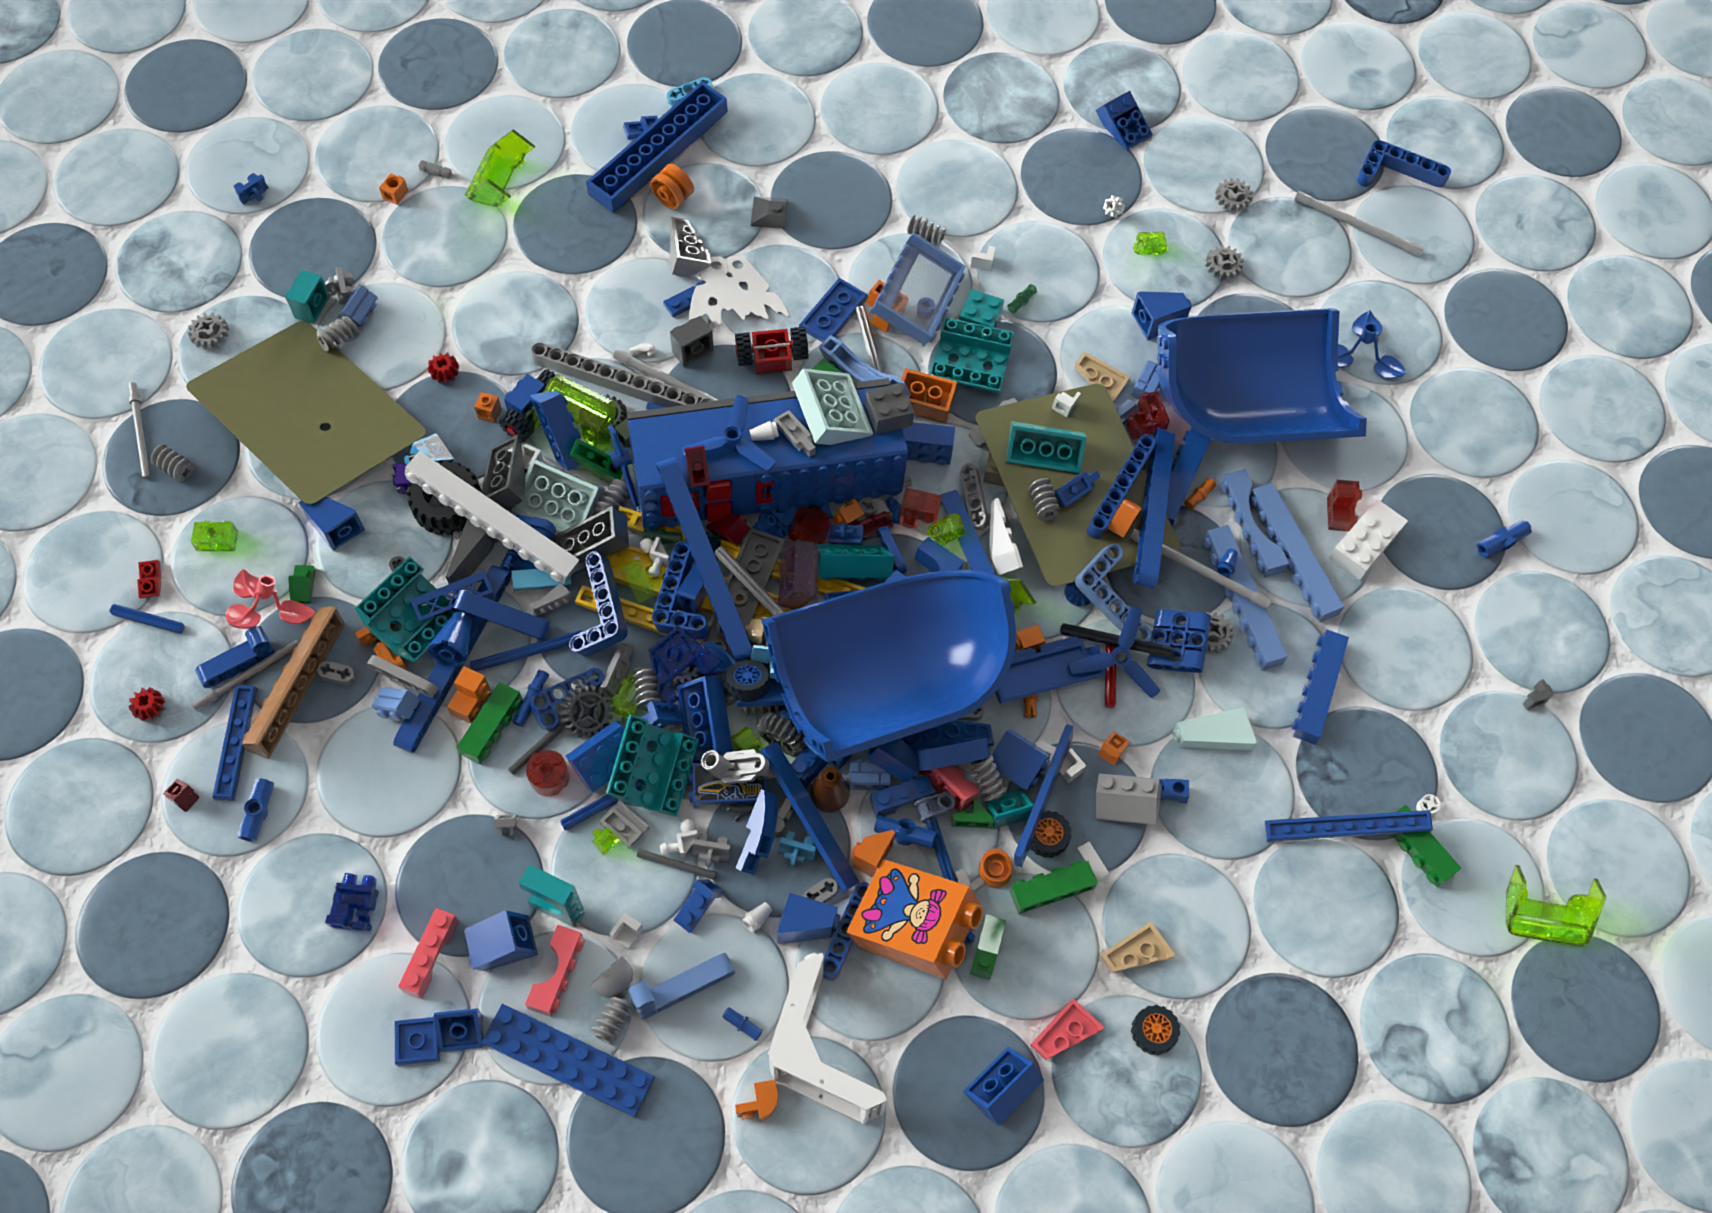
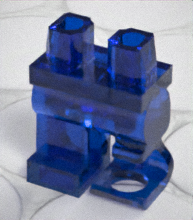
(351, 897)

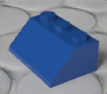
(1004, 1085)

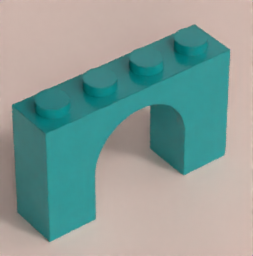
(552, 896)

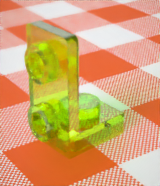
(638, 580)
(624, 708)

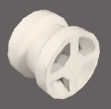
(1431, 802)

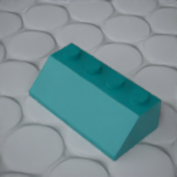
(1045, 447)
(854, 561)

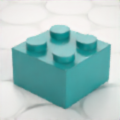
(307, 296)
(982, 309)

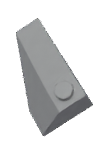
(686, 251)

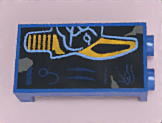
(711, 790)

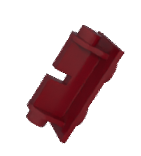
(876, 521)

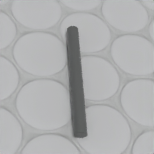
(537, 747)
(676, 864)

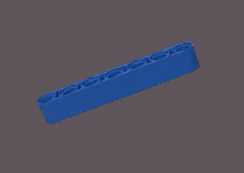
(1133, 465)

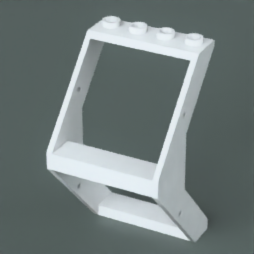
(796, 1061)

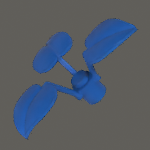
(1368, 329)

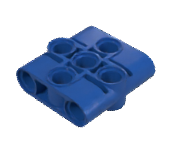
(1195, 629)

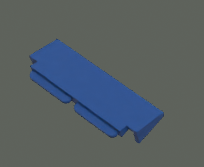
(1046, 670)

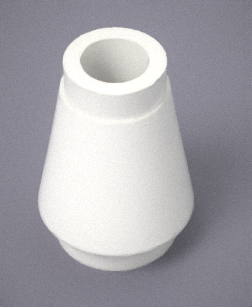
(766, 431)
(755, 918)

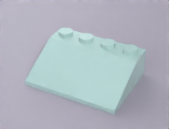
(831, 406)
(557, 496)

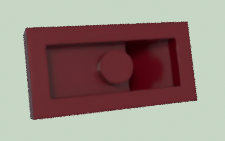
(697, 466)
(181, 795)

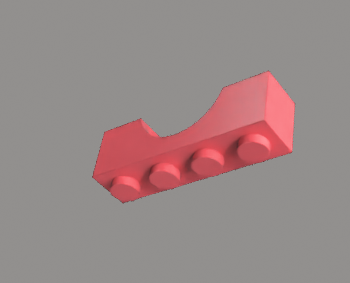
(420, 968)
(545, 996)

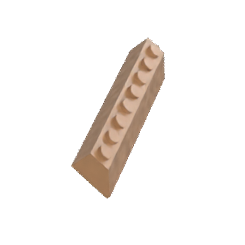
(294, 682)

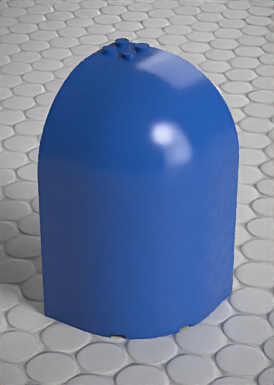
(1257, 376)
(892, 658)

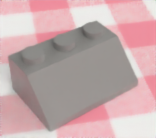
(1128, 799)

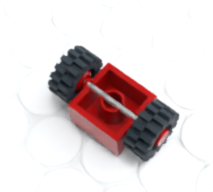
(772, 349)

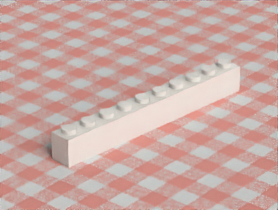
(491, 517)

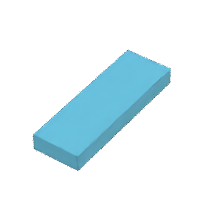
(534, 579)

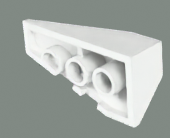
(1002, 553)

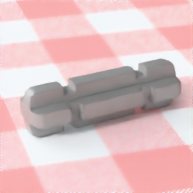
(435, 169)

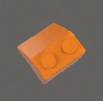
(871, 851)

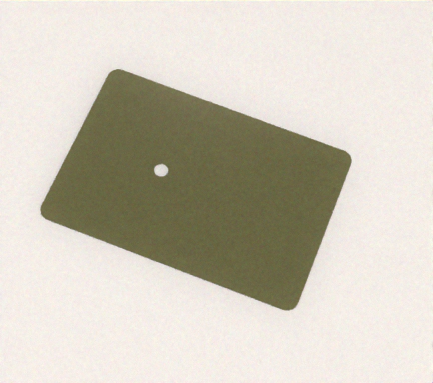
(283, 394)
(1063, 542)

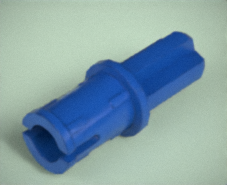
(742, 1023)

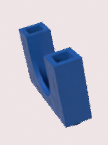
(934, 558)

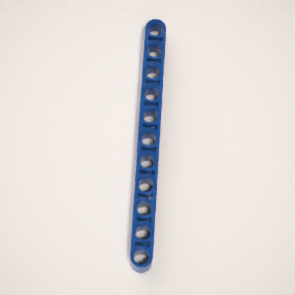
(1154, 510)
(704, 559)
(413, 729)

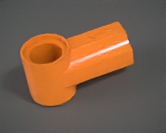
(385, 653)

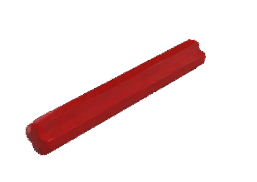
(1110, 681)

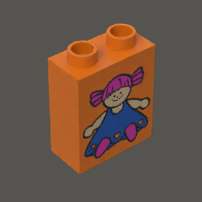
(915, 918)

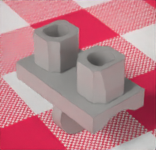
(338, 284)
(711, 850)

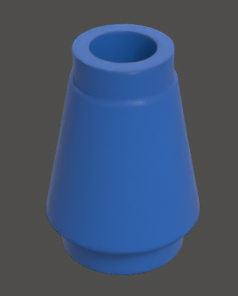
(1227, 563)

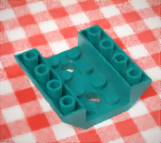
(973, 348)
(391, 604)
(661, 771)

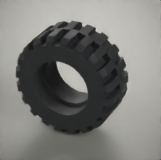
(439, 518)

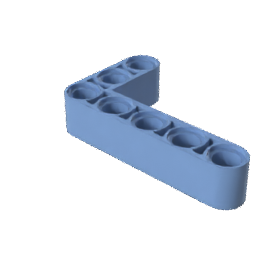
(1109, 596)
(662, 996)

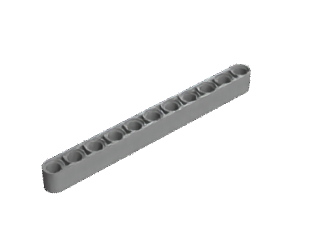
(615, 375)

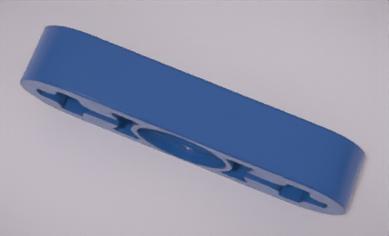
(888, 542)

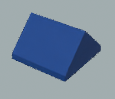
(459, 1029)

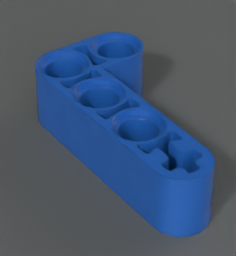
(236, 659)
(565, 686)
(953, 753)

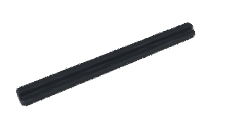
(1112, 639)

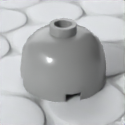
(614, 980)

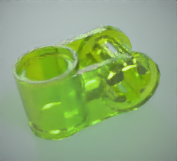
(1152, 242)
(948, 529)
(746, 740)

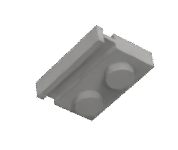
(624, 824)

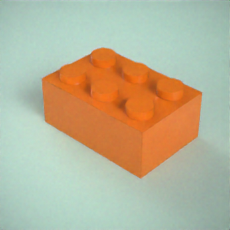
(930, 394)

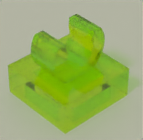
(604, 840)

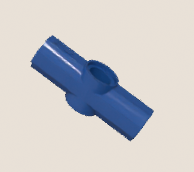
(1504, 538)
(252, 821)
(906, 831)

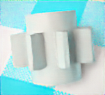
(1114, 206)

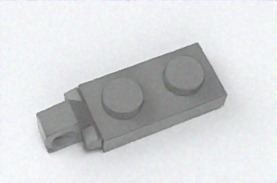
(795, 432)
(617, 670)

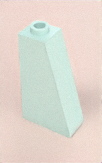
(1217, 731)

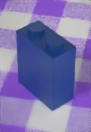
(1020, 759)

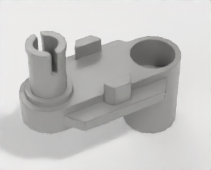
(737, 766)

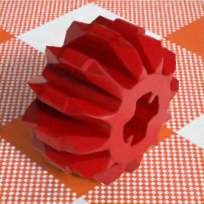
(443, 367)
(153, 700)

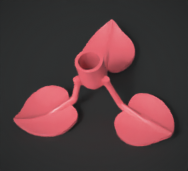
(247, 585)

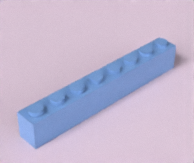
(1302, 562)
(1253, 618)

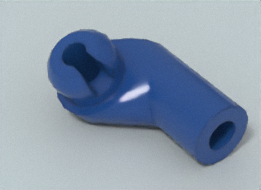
(894, 506)

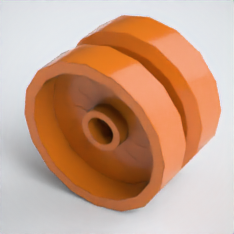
(672, 186)

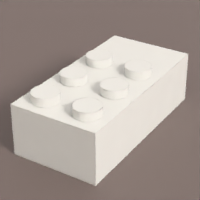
(1368, 539)

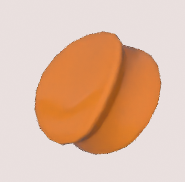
(995, 868)

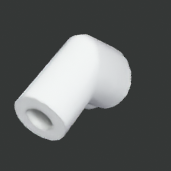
(649, 348)

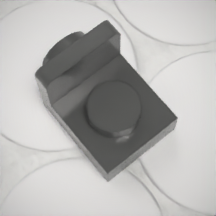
(1540, 696)

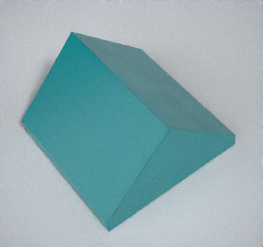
(1009, 808)

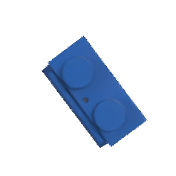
(808, 766)

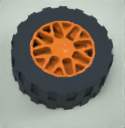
(1051, 835)
(1155, 1030)

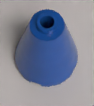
(452, 641)

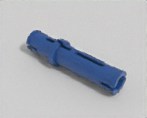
(533, 688)

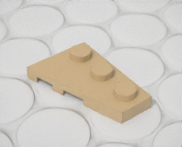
(1099, 372)
(1137, 950)

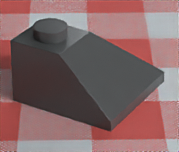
(769, 212)

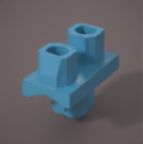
(796, 850)

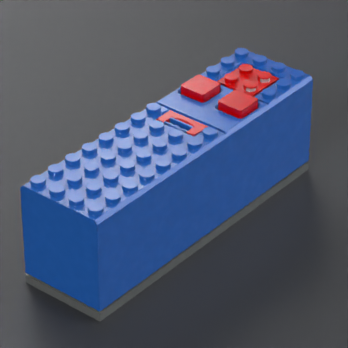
(738, 486)

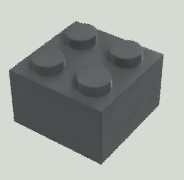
(691, 340)
(889, 408)

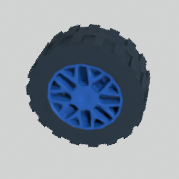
(747, 680)

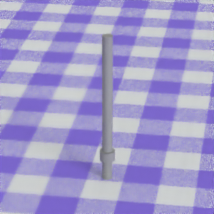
(135, 401)
(212, 696)

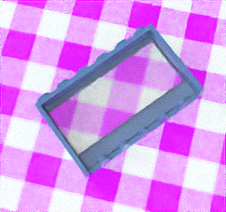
(919, 289)

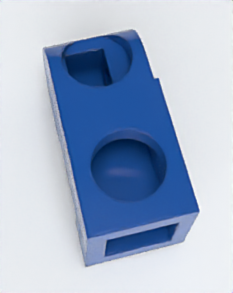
(1175, 790)

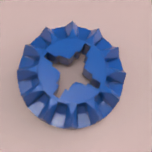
(1077, 600)

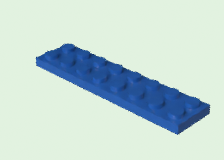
(568, 1060)

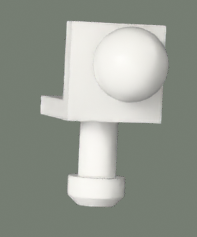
(657, 555)
(685, 839)

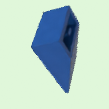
(1124, 120)

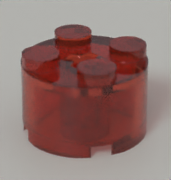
(810, 525)
(557, 770)

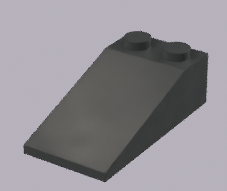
(505, 473)
(601, 533)
(470, 552)

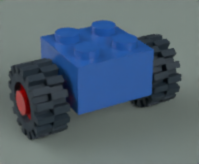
(520, 407)

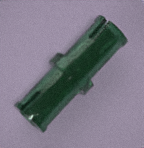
(1022, 298)
(665, 537)

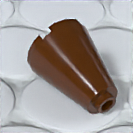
(829, 791)

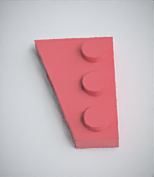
(1066, 1030)

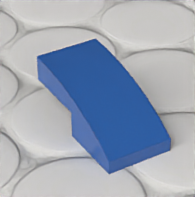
(634, 129)

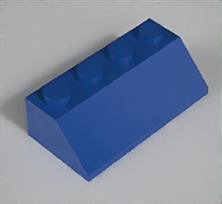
(557, 426)
(705, 715)

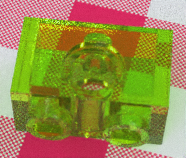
(223, 541)

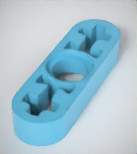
(679, 92)

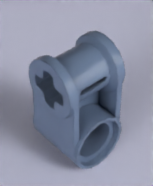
(931, 807)

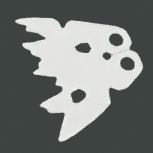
(730, 294)

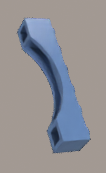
(849, 363)
(1268, 555)

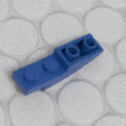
(762, 825)

